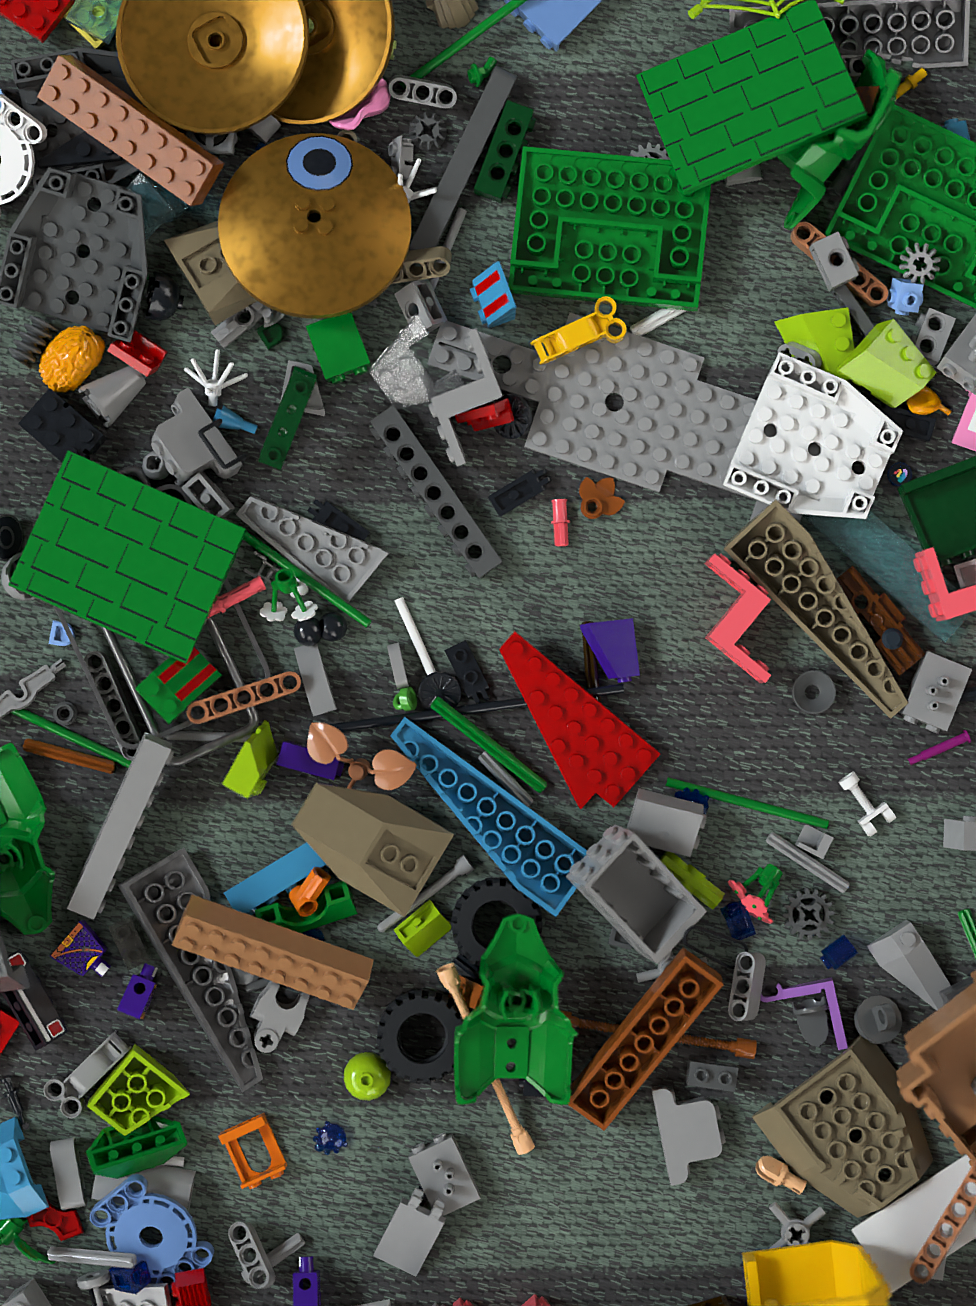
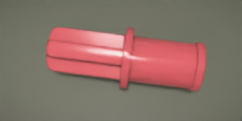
(560, 522)

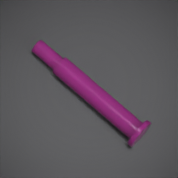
(941, 747)

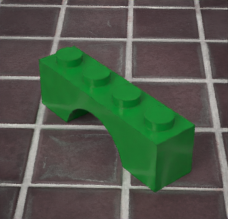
(333, 905)

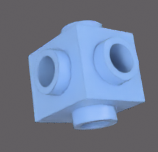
(905, 296)

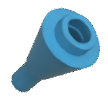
(233, 421)

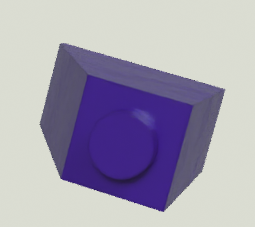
(614, 647)
(298, 758)

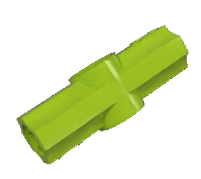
(692, 880)

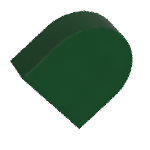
(271, 335)

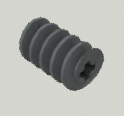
(31, 341)

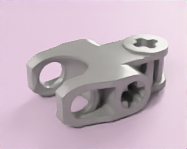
(276, 1017)

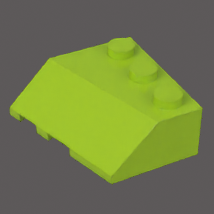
(823, 331)
(888, 365)
(252, 763)
(136, 1092)

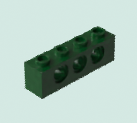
(512, 115)

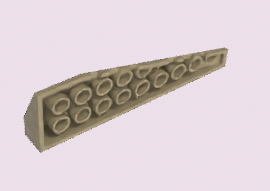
(798, 578)

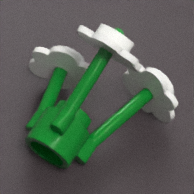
(288, 584)

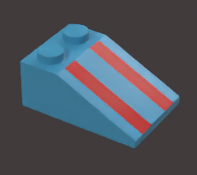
(493, 296)

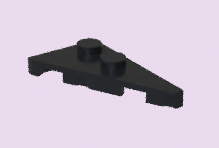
(79, 151)

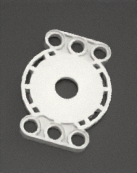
(16, 150)

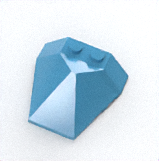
(17, 1192)

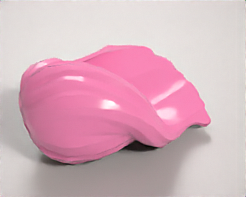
(373, 105)

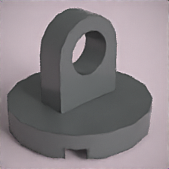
(878, 1019)

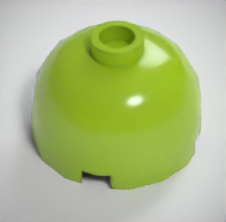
(367, 1076)

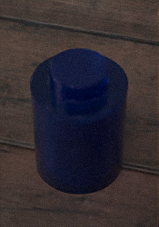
(838, 953)

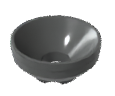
(826, 692)

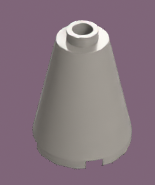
(112, 393)

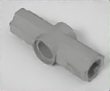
(231, 328)

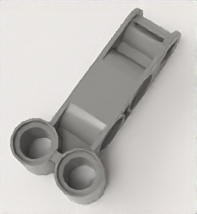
(87, 1074)

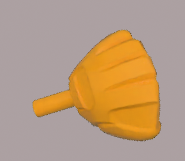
(926, 402)

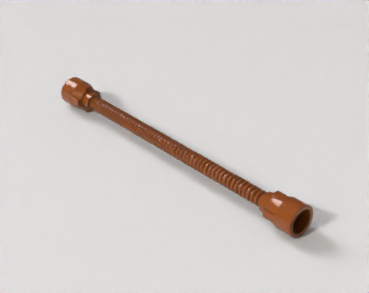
(741, 1047)

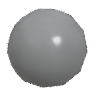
(150, 468)

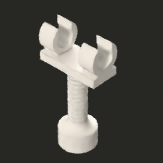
(851, 783)

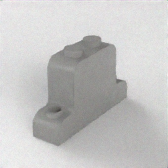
(183, 448)
(686, 1131)

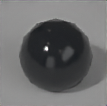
(333, 626)
(308, 631)

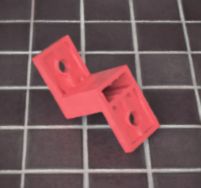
(943, 604)
(738, 617)

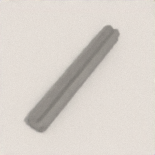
(807, 862)
(92, 1257)

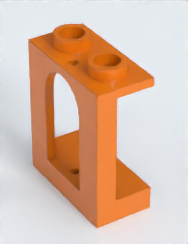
(249, 1177)

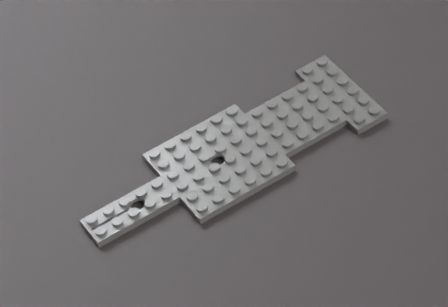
(666, 414)

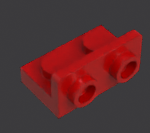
(140, 353)
(487, 415)

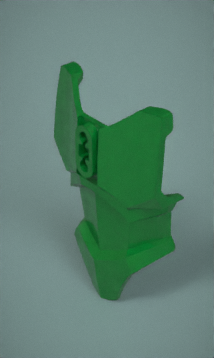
(817, 159)
(24, 877)
(516, 1004)

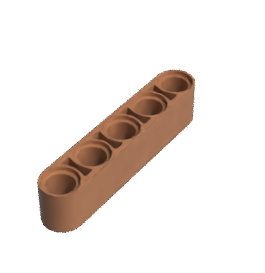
(869, 281)
(254, 692)

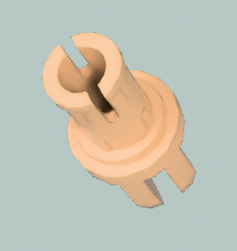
(778, 1174)

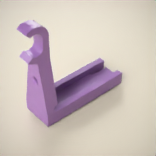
(813, 988)

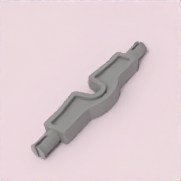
(31, 686)

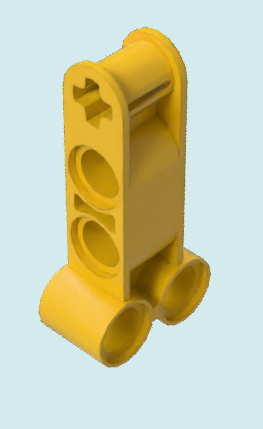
(580, 333)

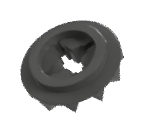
(425, 141)

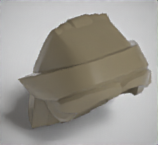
(453, 12)

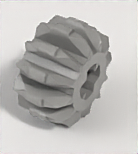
(912, 266)

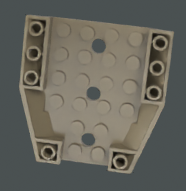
(816, 1134)

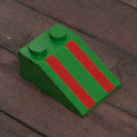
(177, 685)

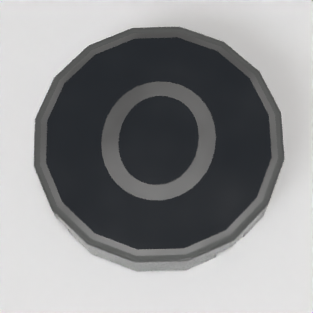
(10, 536)

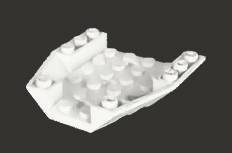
(809, 409)

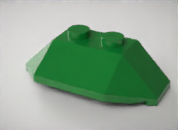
(140, 1150)

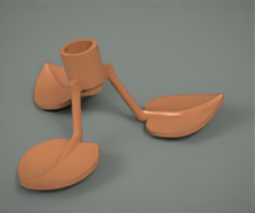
(389, 766)

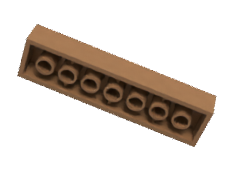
(273, 952)

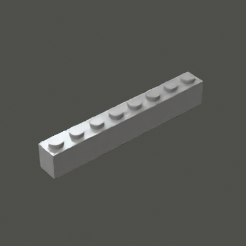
(119, 825)

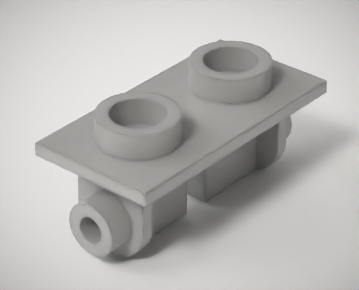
(401, 151)

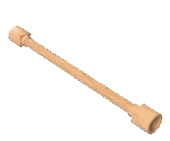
(521, 1139)

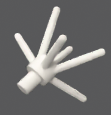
(409, 193)
(214, 386)

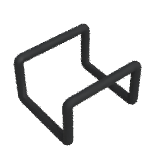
(217, 423)

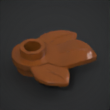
(601, 495)

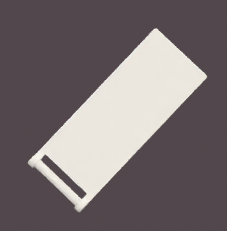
(903, 1226)

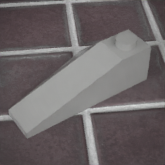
(910, 962)

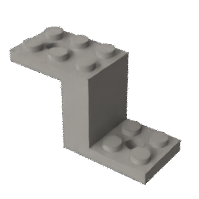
(465, 398)

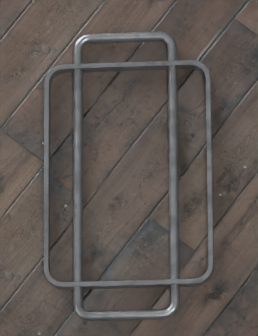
(132, 682)

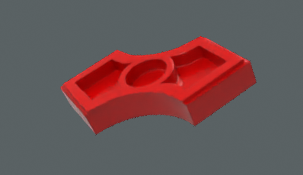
(63, 1222)

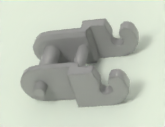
(270, 572)

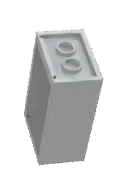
(636, 893)

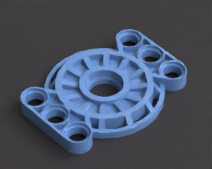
(152, 1210)

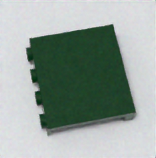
(944, 510)

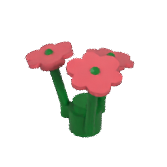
(755, 905)

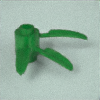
(10, 1230)

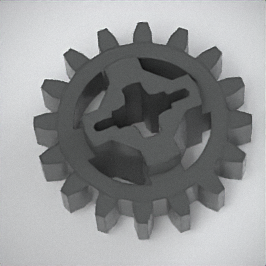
(800, 922)

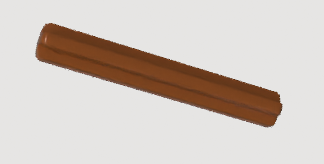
(69, 756)

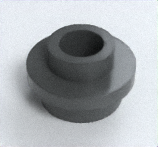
(59, 718)

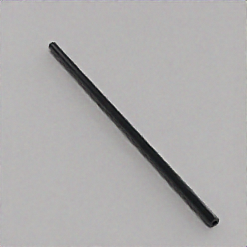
(464, 710)

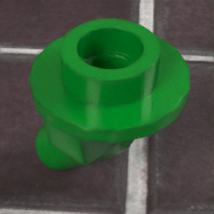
(477, 74)

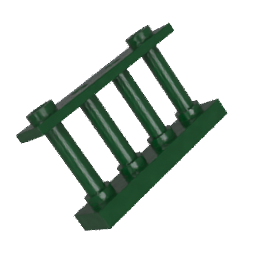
(287, 417)

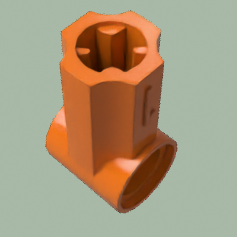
(305, 895)

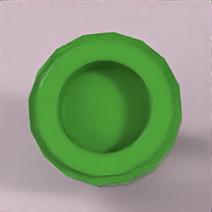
(407, 699)

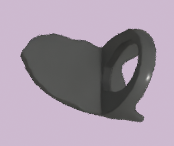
(812, 1020)

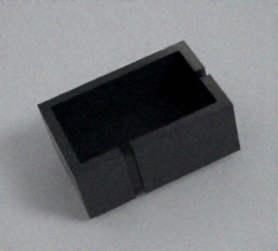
(61, 427)

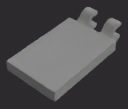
(411, 1233)

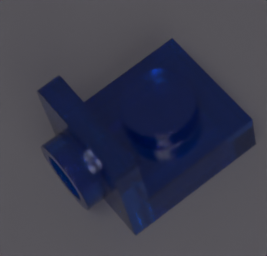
(738, 920)
(129, 1279)

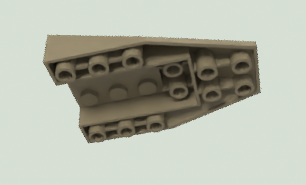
(203, 263)
(372, 842)

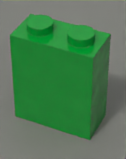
(338, 347)

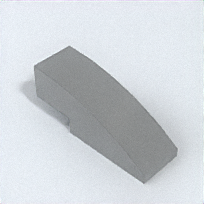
(315, 679)

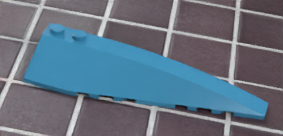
(514, 836)

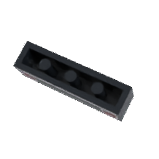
(34, 1007)

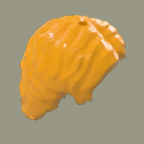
(70, 358)

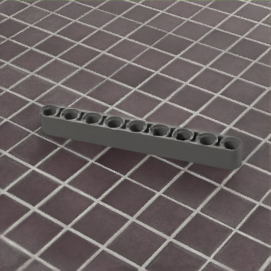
(464, 159)

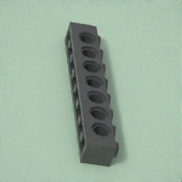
(390, 420)

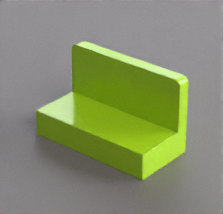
(422, 928)

